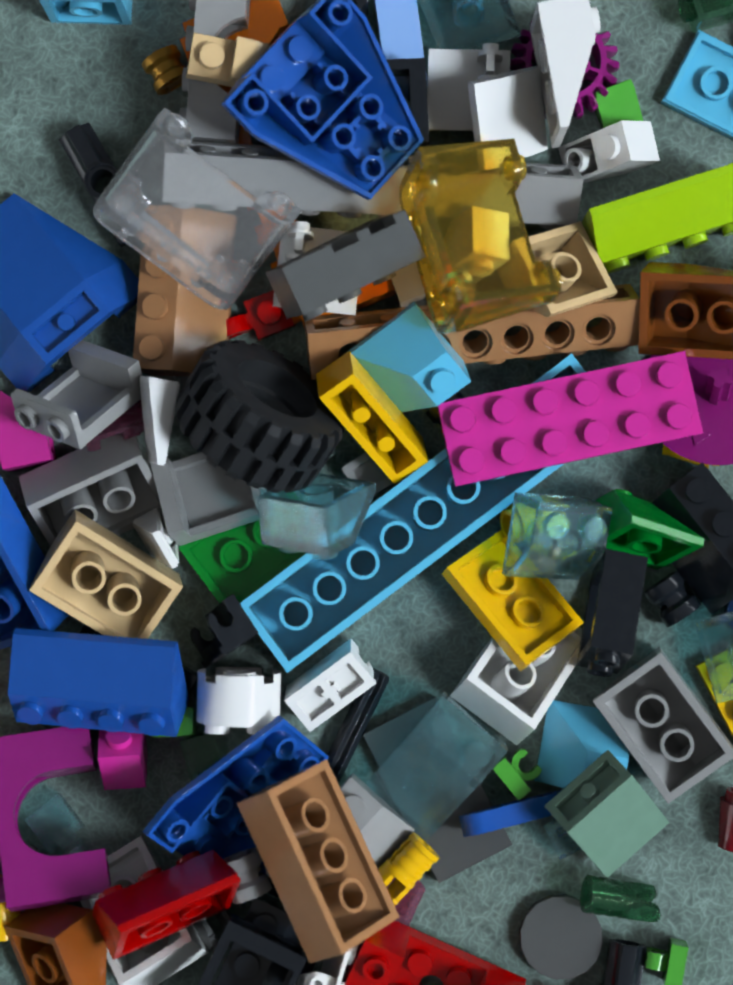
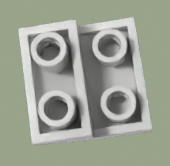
(510, 109)

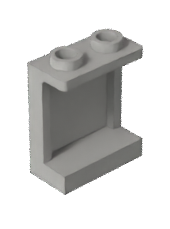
(83, 398)
(202, 499)

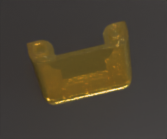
(474, 234)

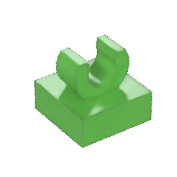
(513, 776)
(670, 962)

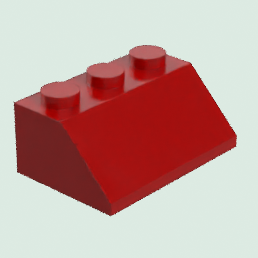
(164, 902)

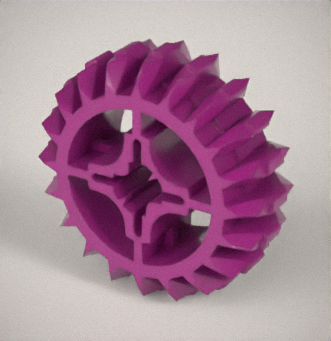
(599, 76)

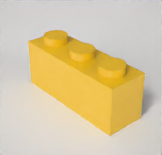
(371, 417)

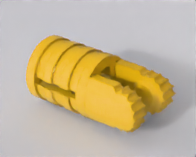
(407, 866)

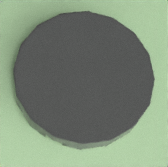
(560, 937)

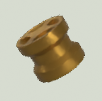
(165, 69)

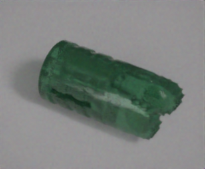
(619, 899)

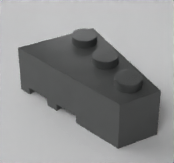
(345, 265)

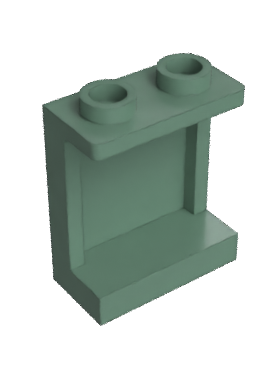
(607, 813)

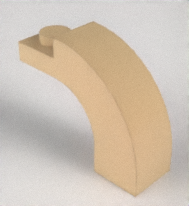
(221, 59)

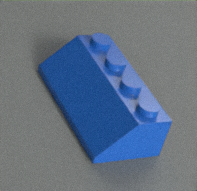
(18, 567)
(97, 682)

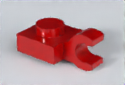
(260, 317)

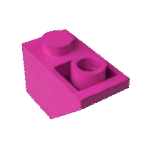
(20, 446)
(122, 760)

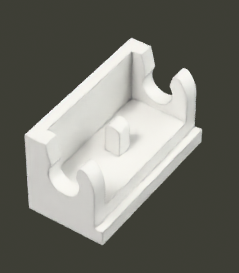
(329, 685)

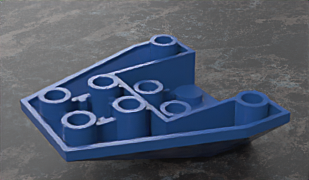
(329, 99)
(52, 290)
(206, 811)

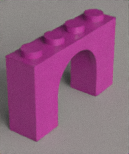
(28, 876)

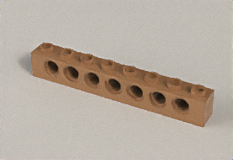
(614, 333)

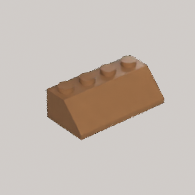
(172, 324)
(318, 862)

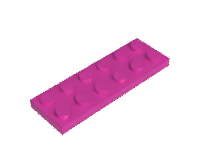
(569, 418)

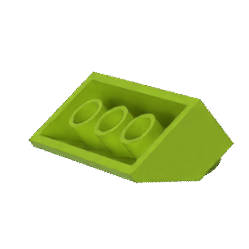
(662, 218)

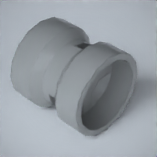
(252, 882)

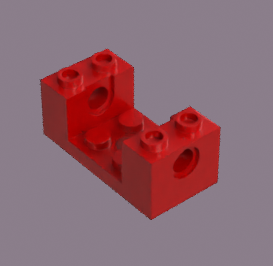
(406, 956)

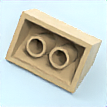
(105, 580)

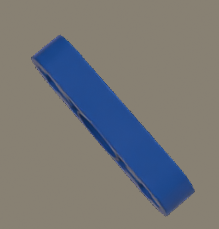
(506, 814)

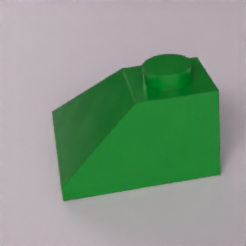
(646, 530)

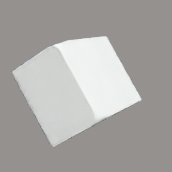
(158, 412)
(154, 535)

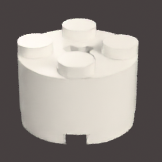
(237, 699)

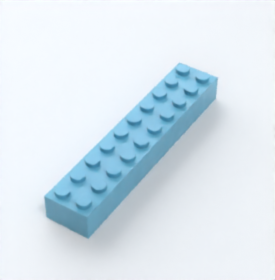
(395, 543)

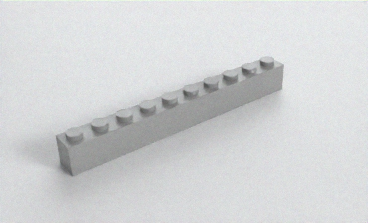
(545, 197)

